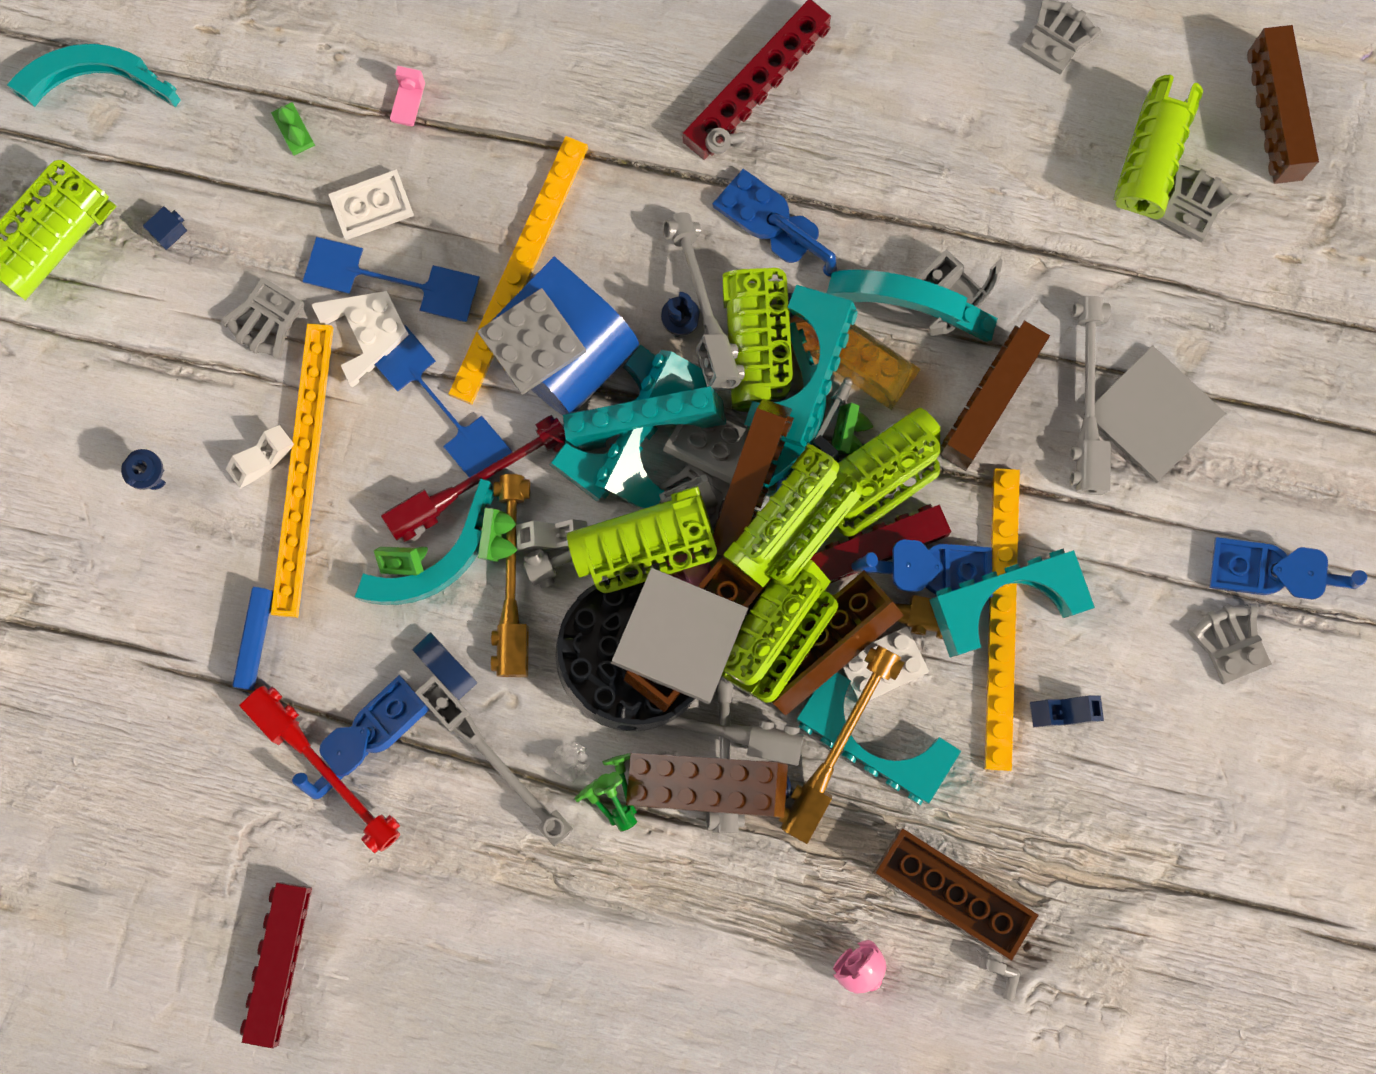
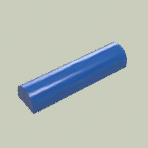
(253, 639)

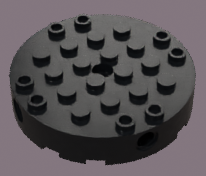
(584, 659)

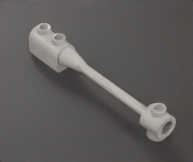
(714, 350)
(1091, 453)
(542, 569)
(458, 720)
(761, 739)
(720, 821)

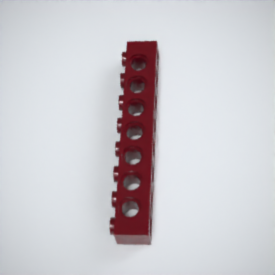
(808, 16)

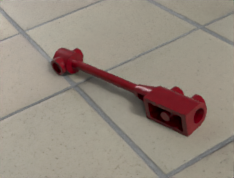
(423, 509)

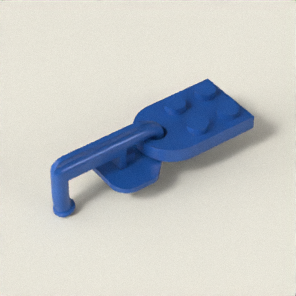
(753, 203)
(932, 568)
(1247, 569)
(372, 732)

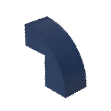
(444, 666)
(1067, 711)

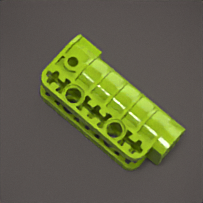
(1156, 149)
(50, 227)
(751, 331)
(889, 462)
(793, 519)
(643, 540)
(774, 629)

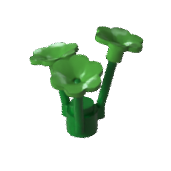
(622, 815)

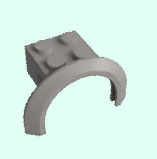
(949, 273)

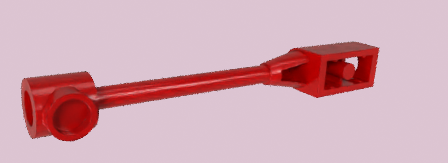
(280, 724)

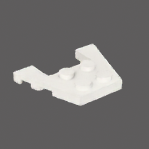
(373, 323)

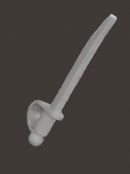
(840, 397)

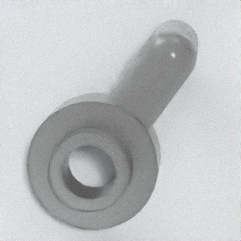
(735, 139)
(995, 965)

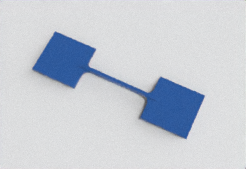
(445, 293)
(475, 444)

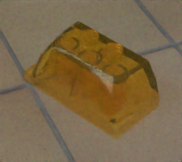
(874, 367)

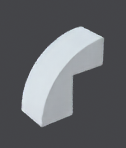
(258, 460)
(545, 535)

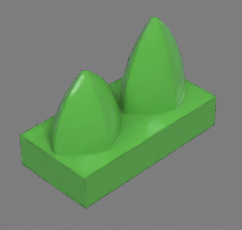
(292, 128)
(847, 422)
(492, 544)
(400, 560)

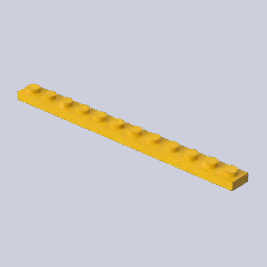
(521, 263)
(302, 471)
(1002, 623)

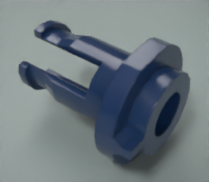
(672, 318)
(150, 470)

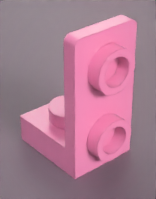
(408, 96)

